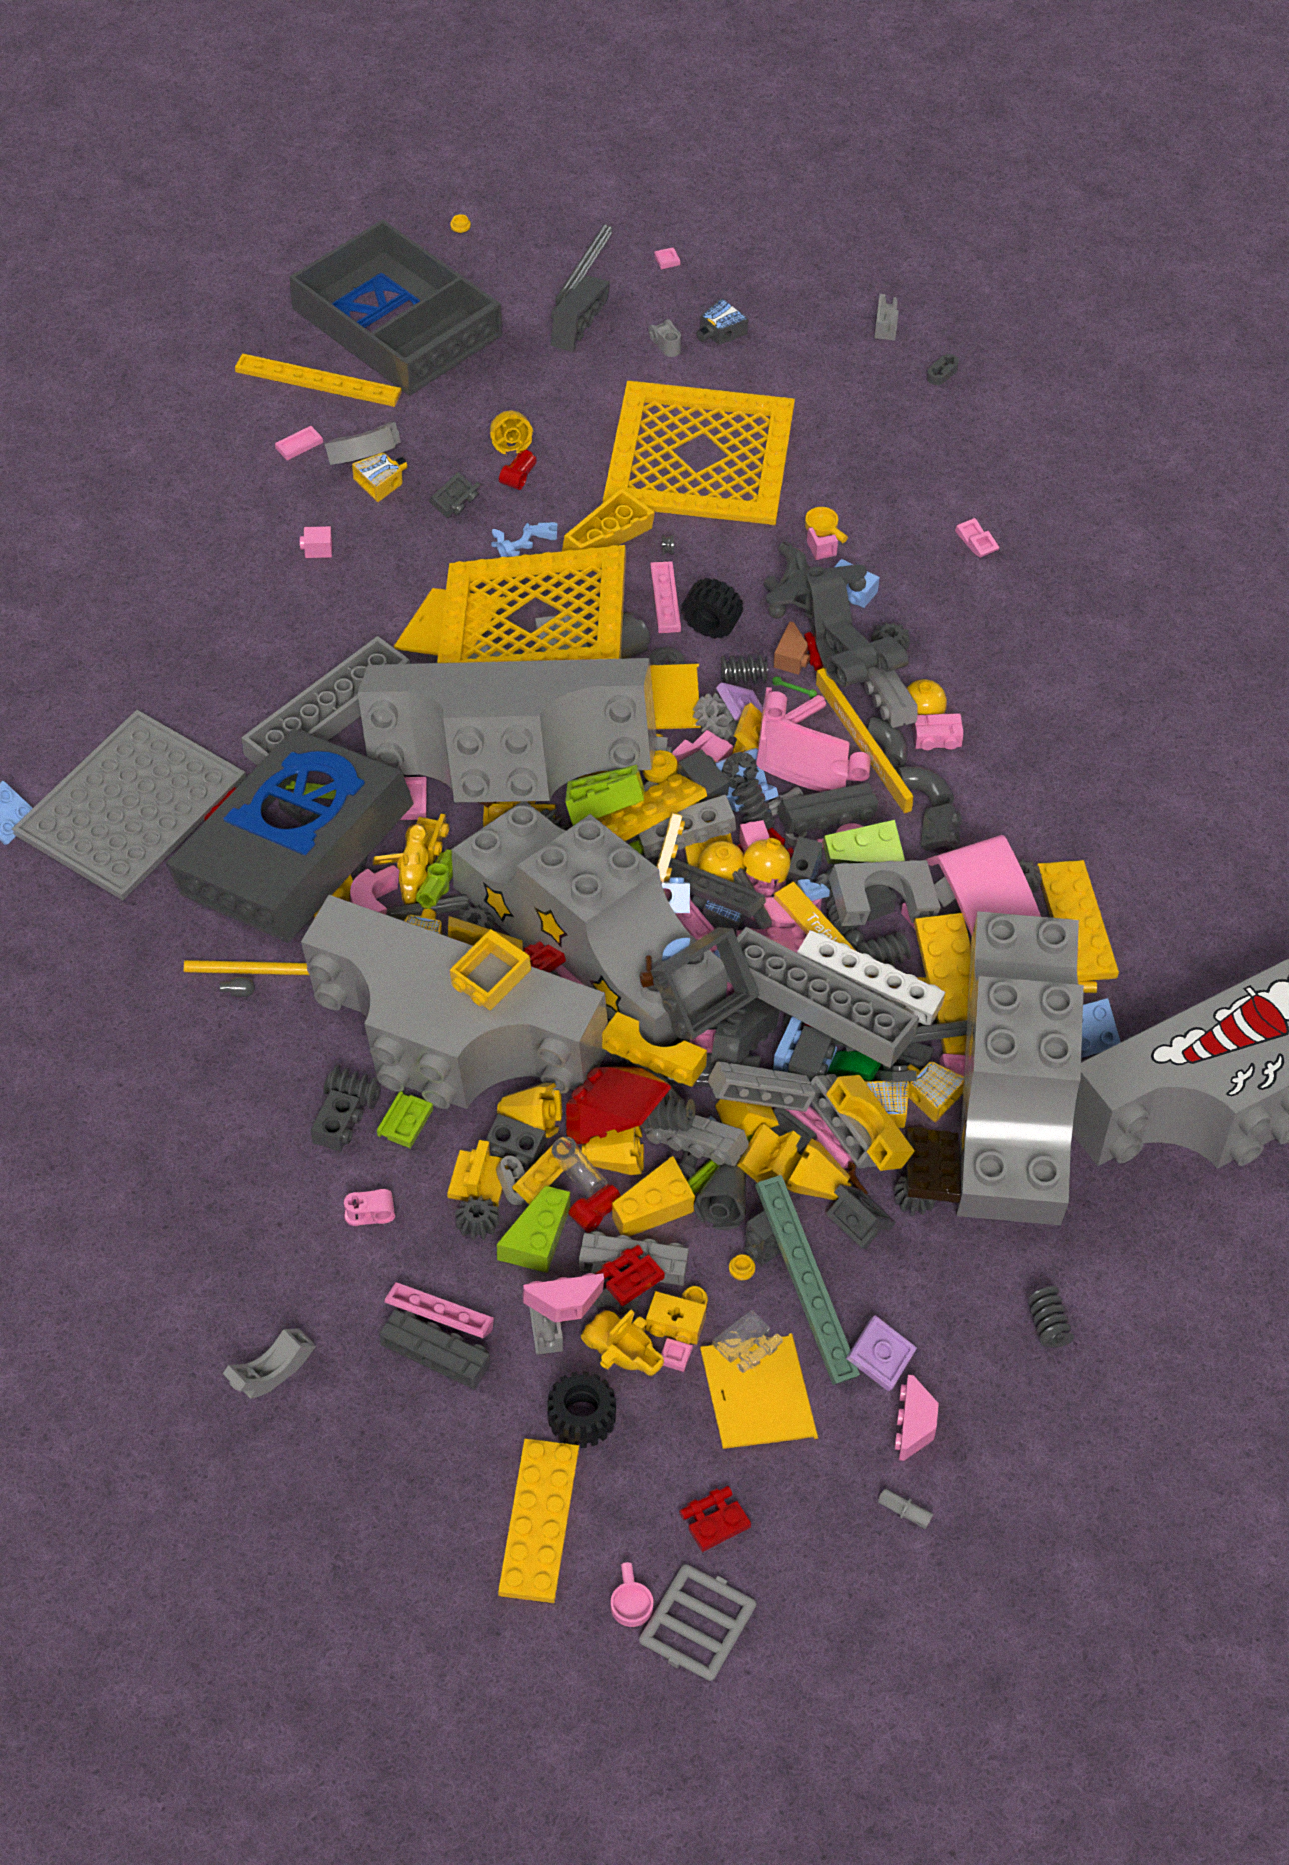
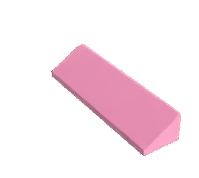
(824, 1135)
(440, 1310)

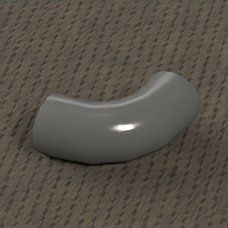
(891, 739)
(928, 782)

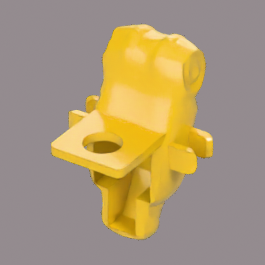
(411, 862)
(622, 1342)

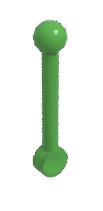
(777, 681)

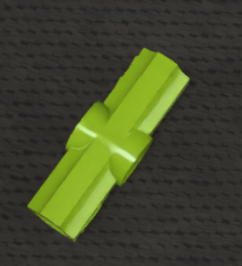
(437, 881)

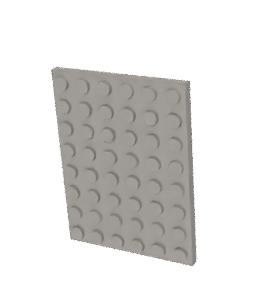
(129, 804)

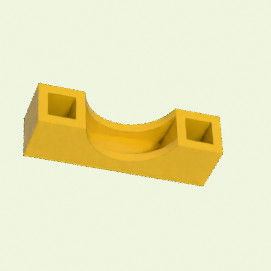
(680, 1062)
(855, 1099)

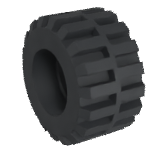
(712, 608)
(581, 1389)

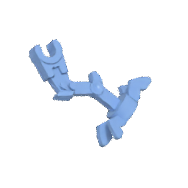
(508, 549)

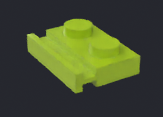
(405, 1119)

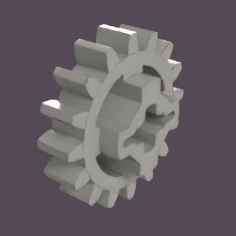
(715, 716)

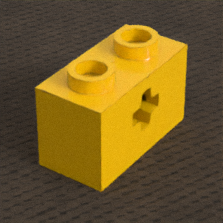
(688, 1316)

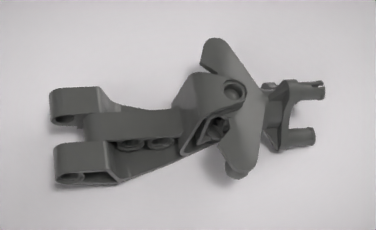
(825, 597)

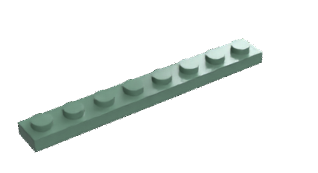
(807, 1279)

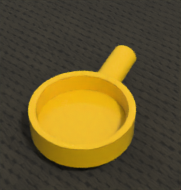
(824, 523)
(663, 767)

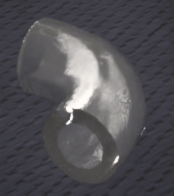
(577, 1166)

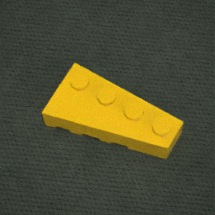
(611, 524)

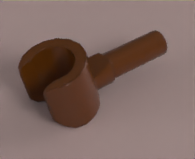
(646, 978)
(853, 1179)

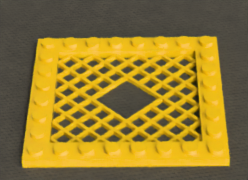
(670, 500)
(610, 603)

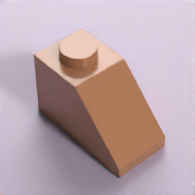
(792, 651)

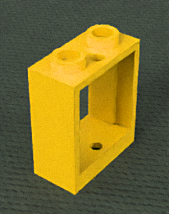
(502, 949)

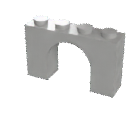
(909, 878)

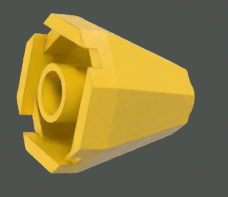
(535, 1106)
(617, 1151)
(817, 1173)

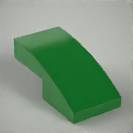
(853, 1063)

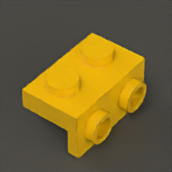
(436, 832)

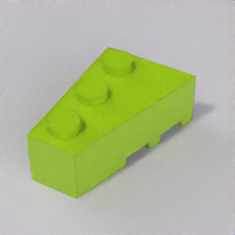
(604, 793)
(864, 844)
(537, 1231)

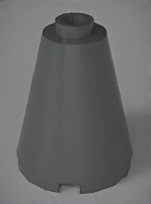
(634, 636)
(723, 1198)

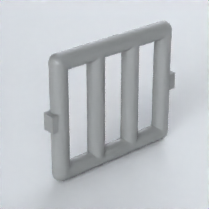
(722, 1649)

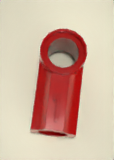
(517, 472)
(590, 1212)

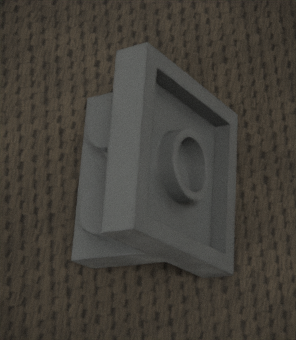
(859, 1215)

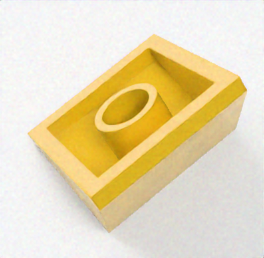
(745, 1115)

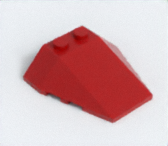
(612, 1100)

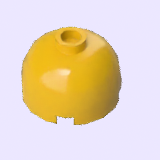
(511, 428)
(928, 697)
(721, 859)
(767, 860)

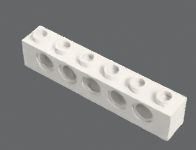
(885, 975)

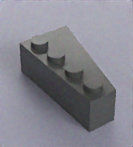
(578, 312)
(743, 1031)

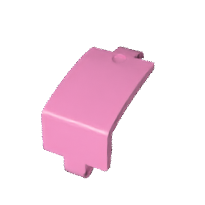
(805, 754)
(987, 880)

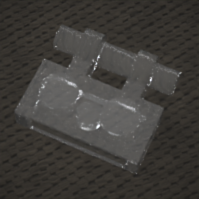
(741, 1336)

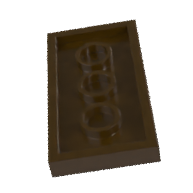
(934, 1165)

